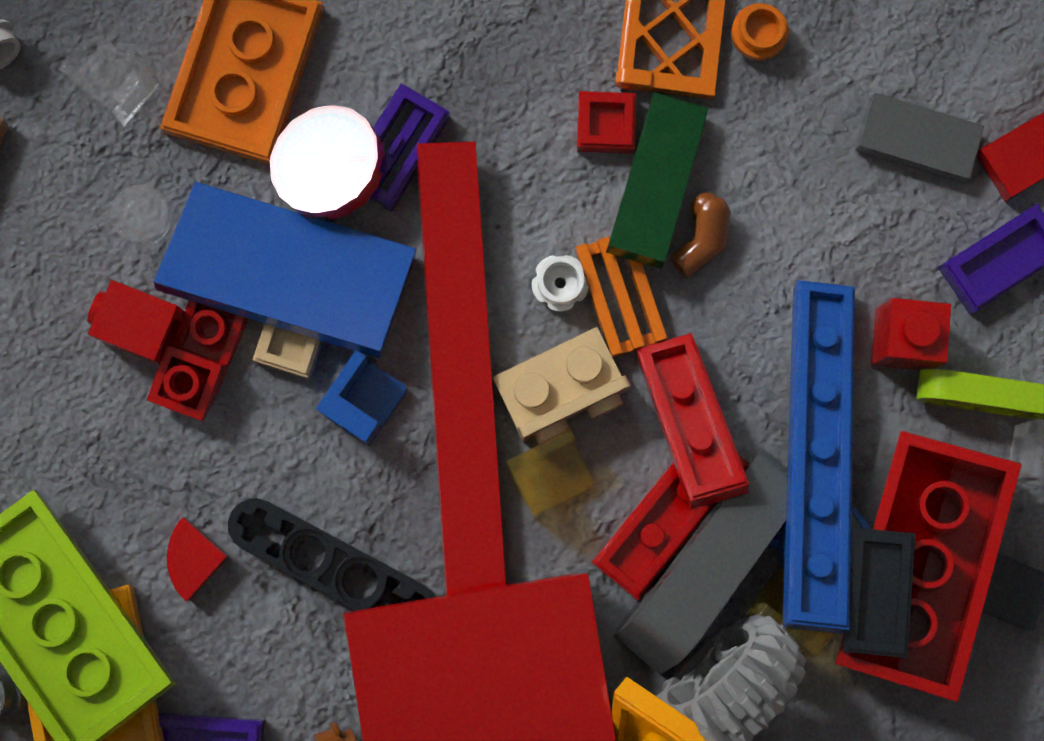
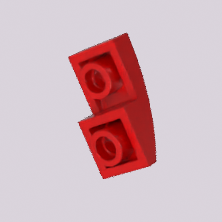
(197, 360)

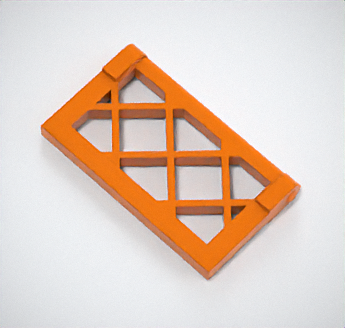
(673, 81)

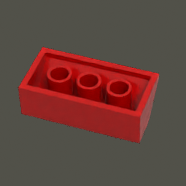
(959, 514)

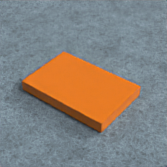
(242, 74)

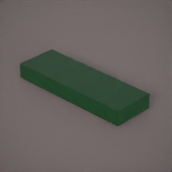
(657, 181)

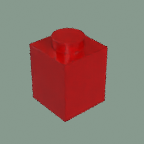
(134, 321)
(911, 334)

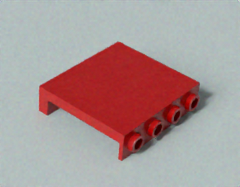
(483, 666)

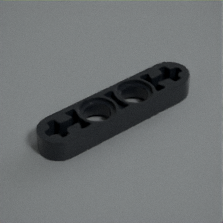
(337, 560)

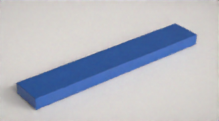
(820, 459)

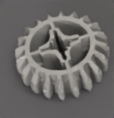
(737, 679)

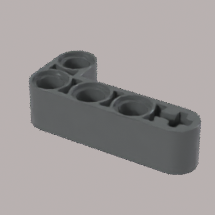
(708, 569)

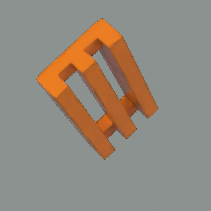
(636, 339)

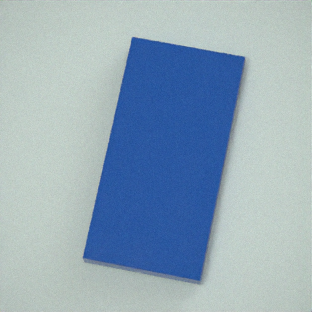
(286, 269)

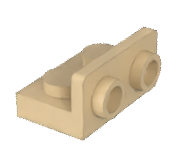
(560, 386)

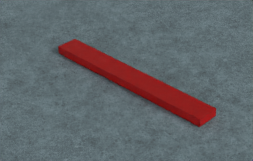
(460, 367)

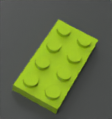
(66, 631)

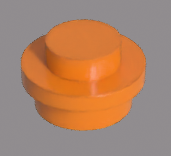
(759, 31)

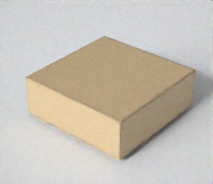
(287, 351)

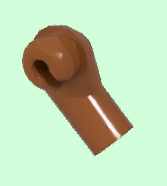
(711, 234)

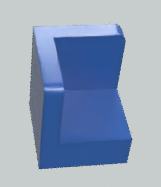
(362, 398)

